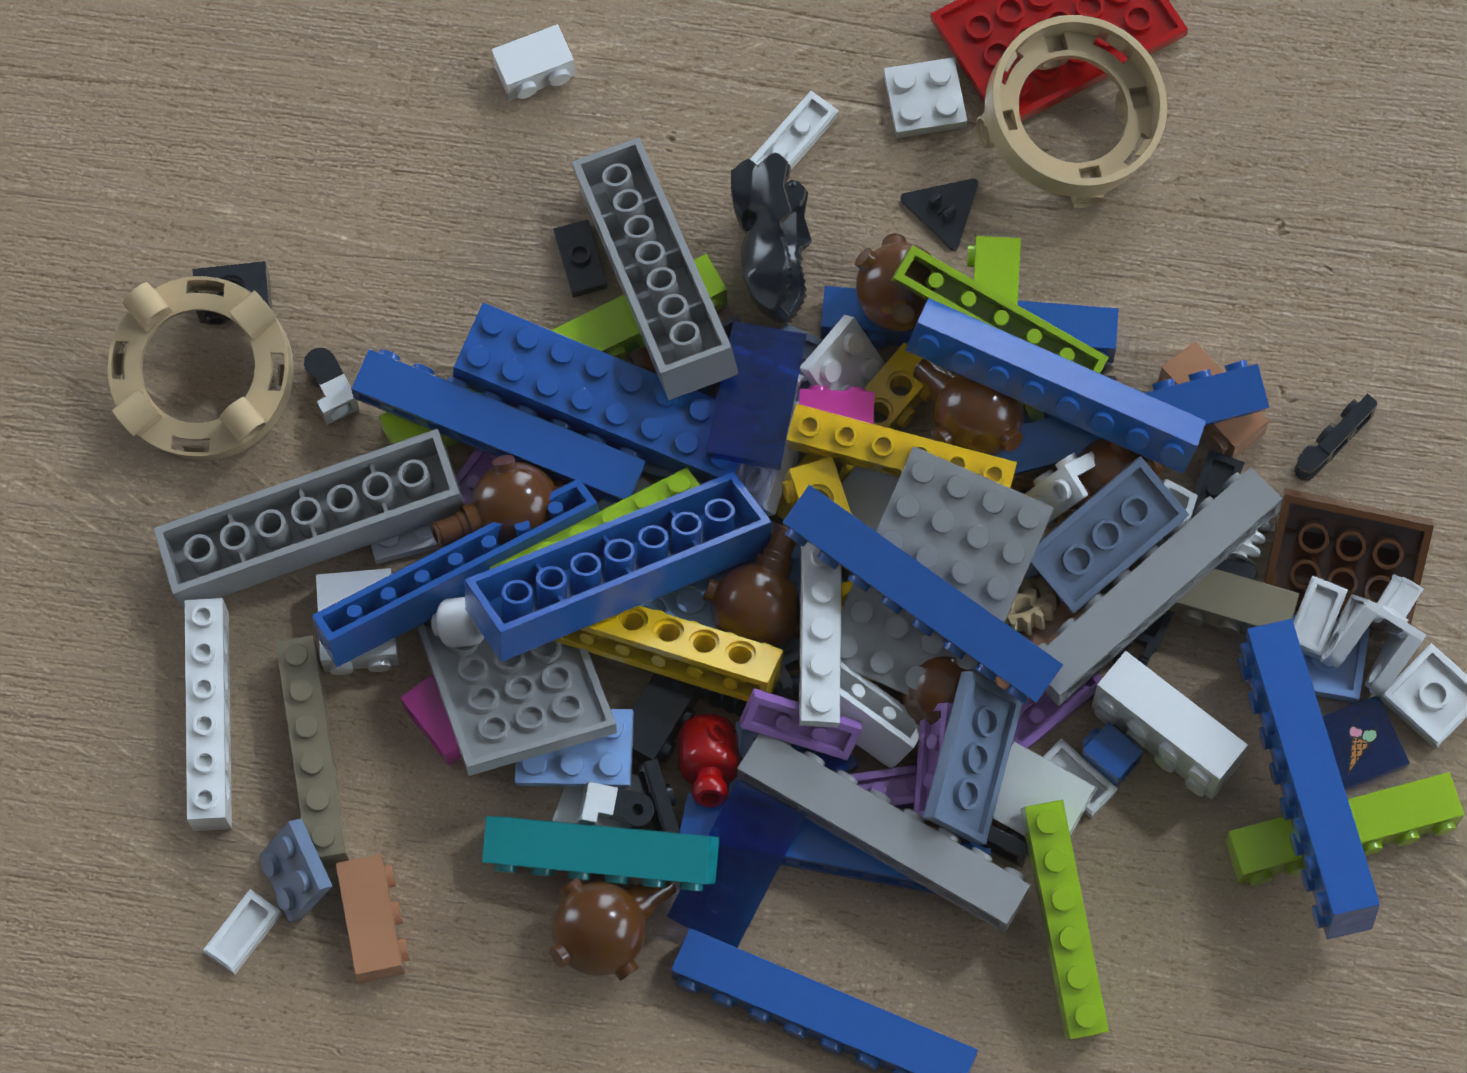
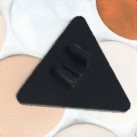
(943, 209)

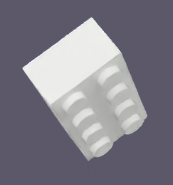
(1168, 726)

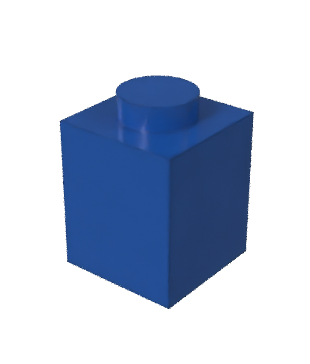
(1111, 753)

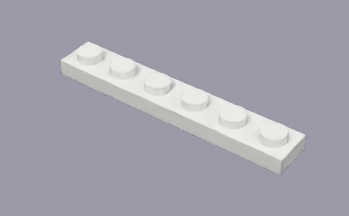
(819, 641)

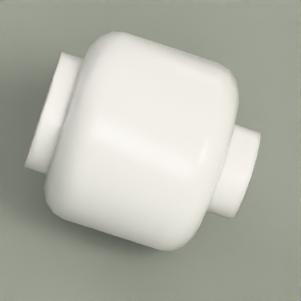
(455, 625)

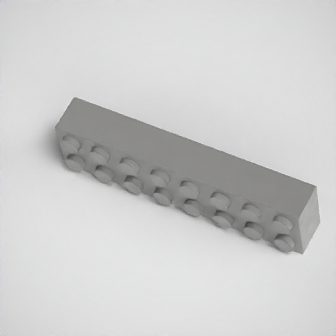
(655, 269)
(310, 519)

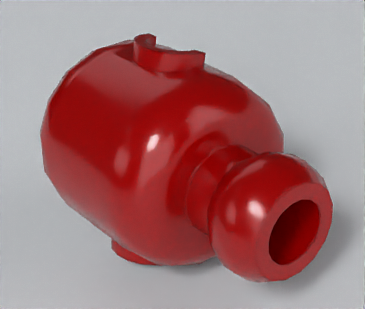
(708, 757)

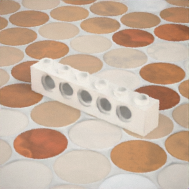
(208, 715)

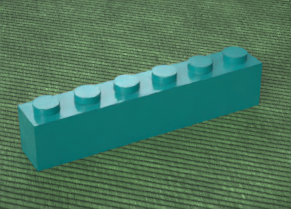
(600, 850)

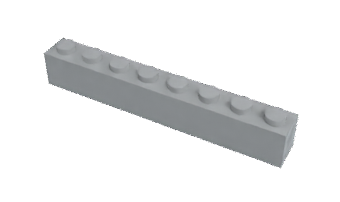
(1159, 580)
(885, 831)

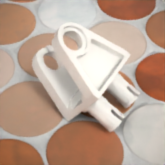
(1402, 637)

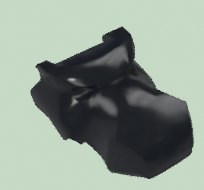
(775, 234)

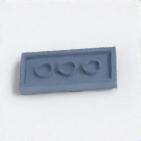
(1107, 534)
(973, 758)

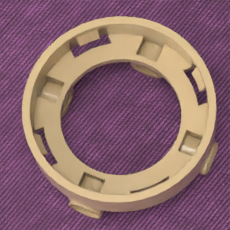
(1138, 104)
(241, 422)

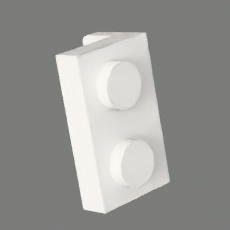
(1063, 488)

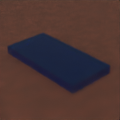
(758, 402)
(752, 844)

